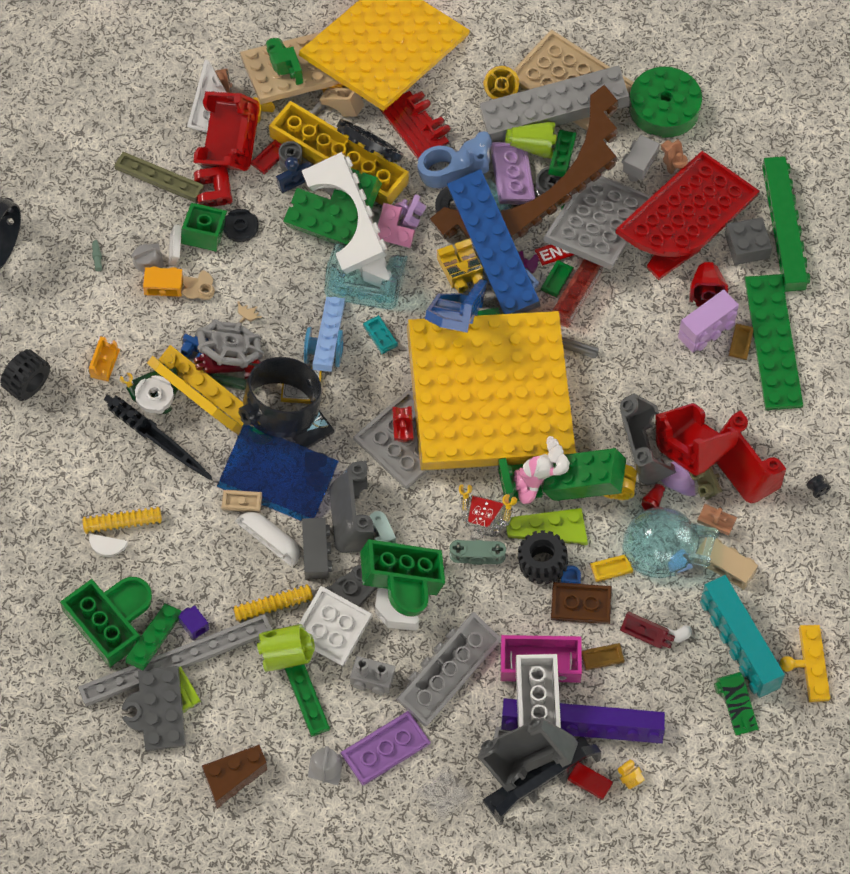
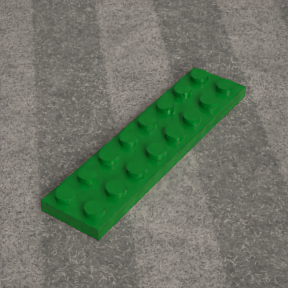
(773, 342)

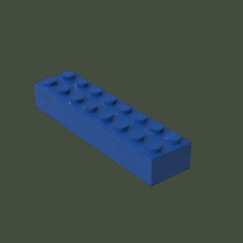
(493, 244)

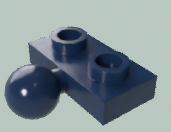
(294, 175)

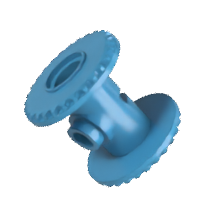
(311, 342)

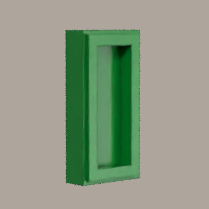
(557, 278)

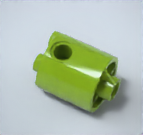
(285, 647)

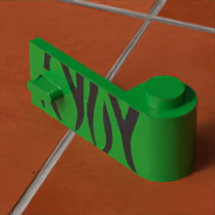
(738, 702)

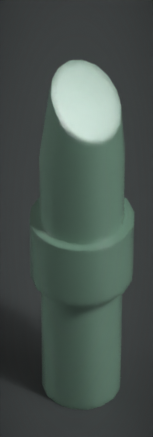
(96, 254)

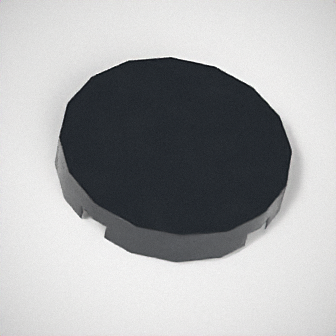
(240, 225)

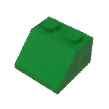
(203, 227)

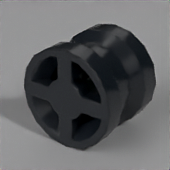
(818, 486)

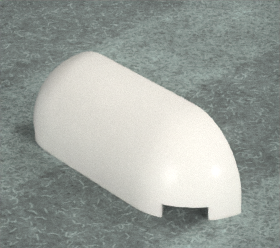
(270, 536)

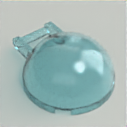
(665, 542)

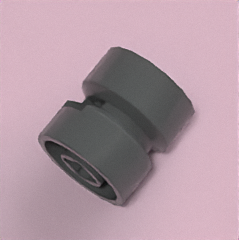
(289, 149)

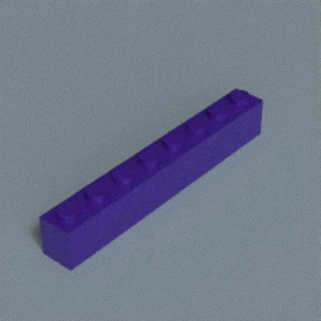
(599, 722)

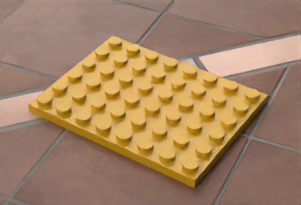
(384, 47)

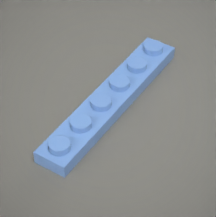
(328, 334)

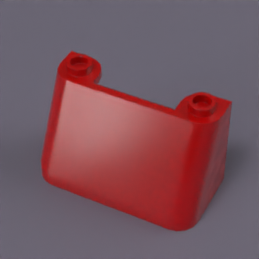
(229, 131)
(689, 441)
(745, 469)

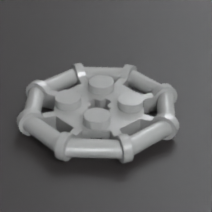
(237, 348)

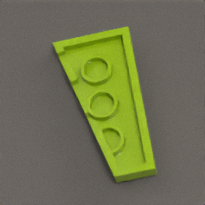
(566, 523)

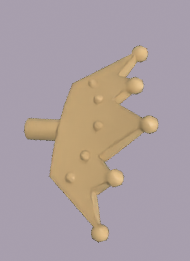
(248, 314)

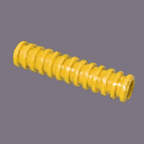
(121, 520)
(273, 603)

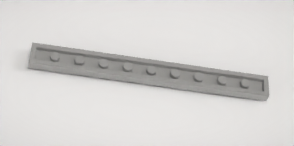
(182, 657)

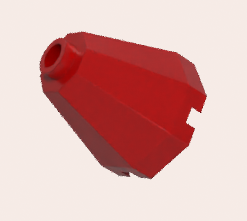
(706, 283)

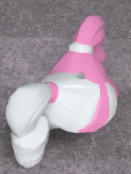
(539, 468)

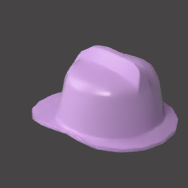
(680, 481)

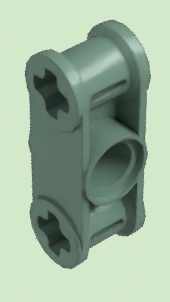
(477, 552)

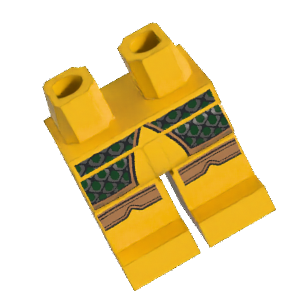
(460, 265)

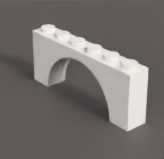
(366, 243)

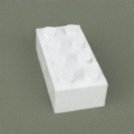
(537, 688)

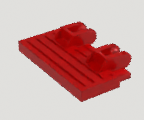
(416, 128)

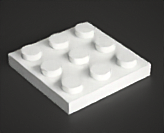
(334, 625)

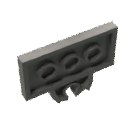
(158, 709)

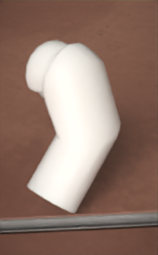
(681, 634)

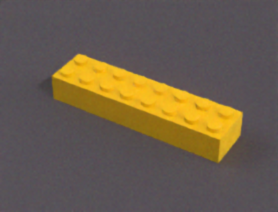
(322, 141)

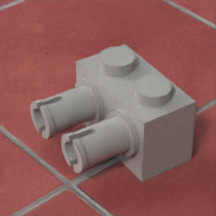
(640, 158)
(372, 675)

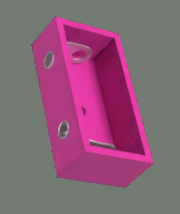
(566, 647)

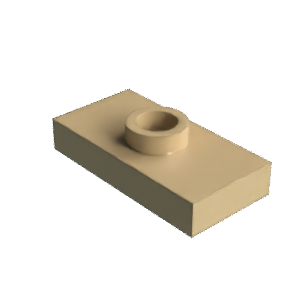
(241, 501)

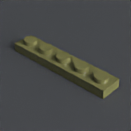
(159, 176)

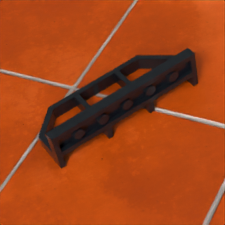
(502, 801)

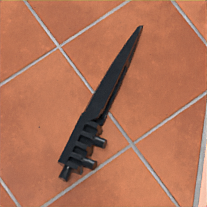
(148, 429)

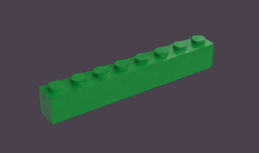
(785, 224)

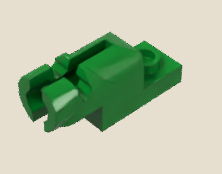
(284, 59)

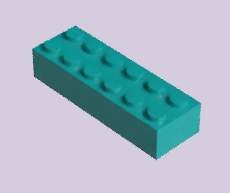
(741, 636)

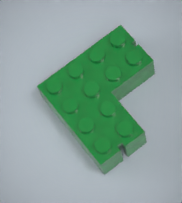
(332, 218)

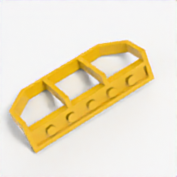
(203, 383)

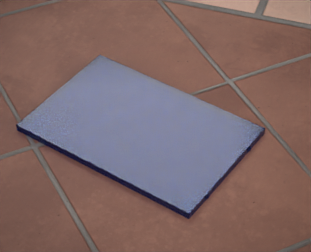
(286, 473)

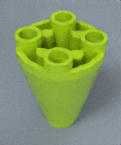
(533, 138)

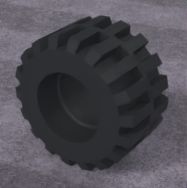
(25, 375)
(545, 570)

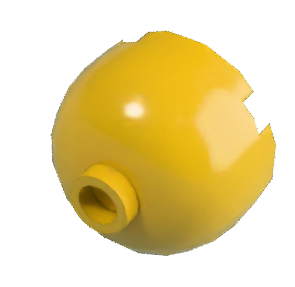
(500, 82)

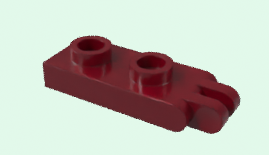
(210, 366)
(646, 631)

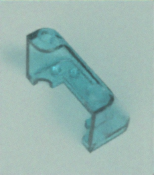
(360, 292)

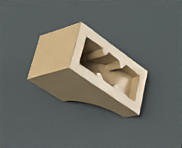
(343, 100)

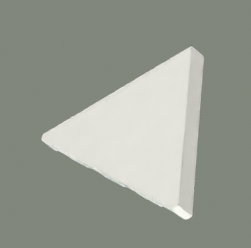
(208, 82)

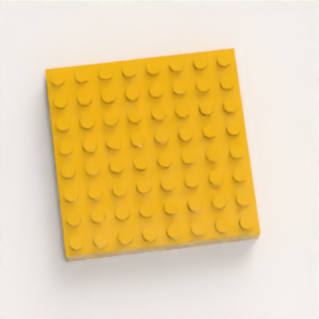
(489, 390)

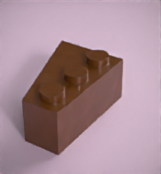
(234, 772)

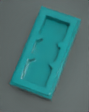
(380, 334)

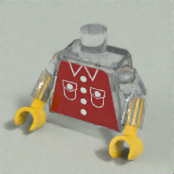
(485, 515)

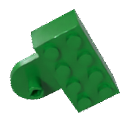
(405, 571)
(107, 615)

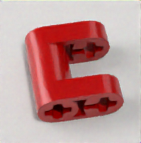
(222, 190)

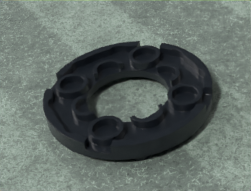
(370, 140)

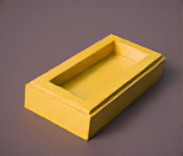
(611, 568)

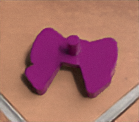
(530, 264)

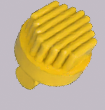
(630, 774)

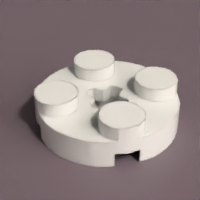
(150, 385)

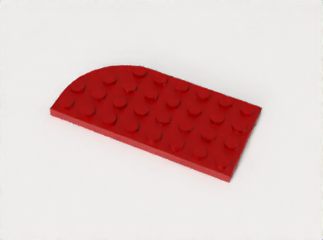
(688, 209)

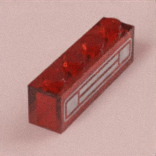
(577, 291)

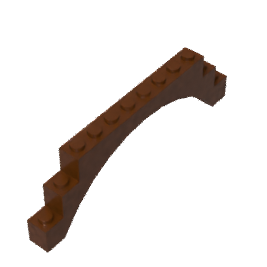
(590, 163)

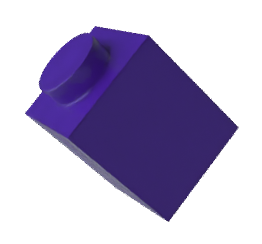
(193, 622)

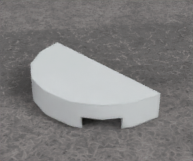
(106, 546)

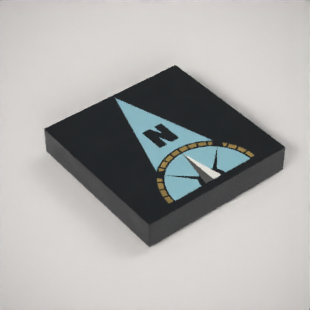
(318, 431)

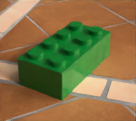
(588, 476)

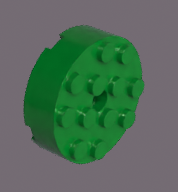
(665, 102)

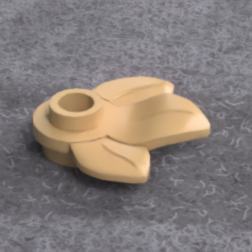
(195, 286)

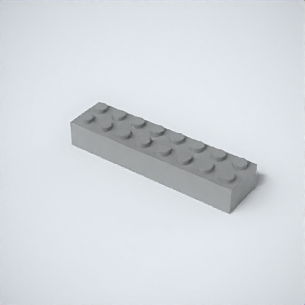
(554, 102)

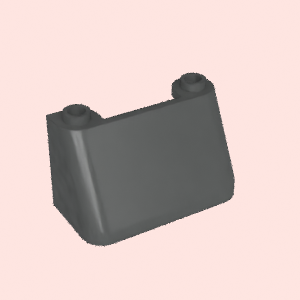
(636, 419)
(349, 529)
(526, 749)

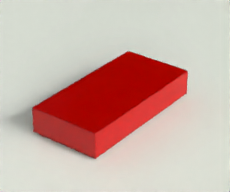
(267, 157)
(590, 780)

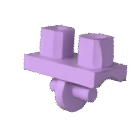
(414, 206)

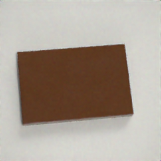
(581, 603)

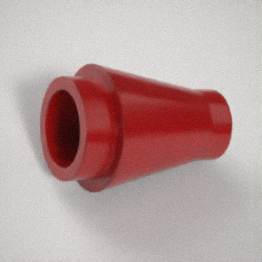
(653, 497)

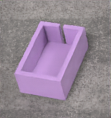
(708, 321)

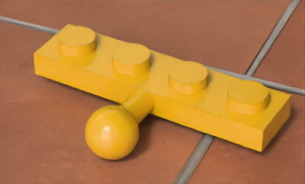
(812, 662)

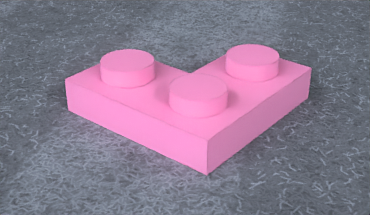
(389, 227)

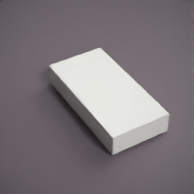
(174, 247)

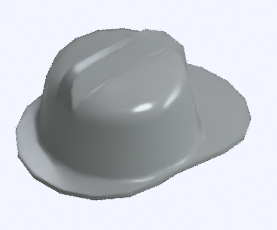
(147, 256)
(325, 766)

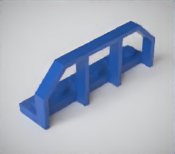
(455, 309)

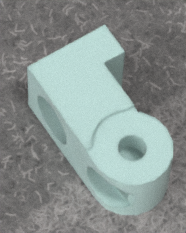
(382, 527)

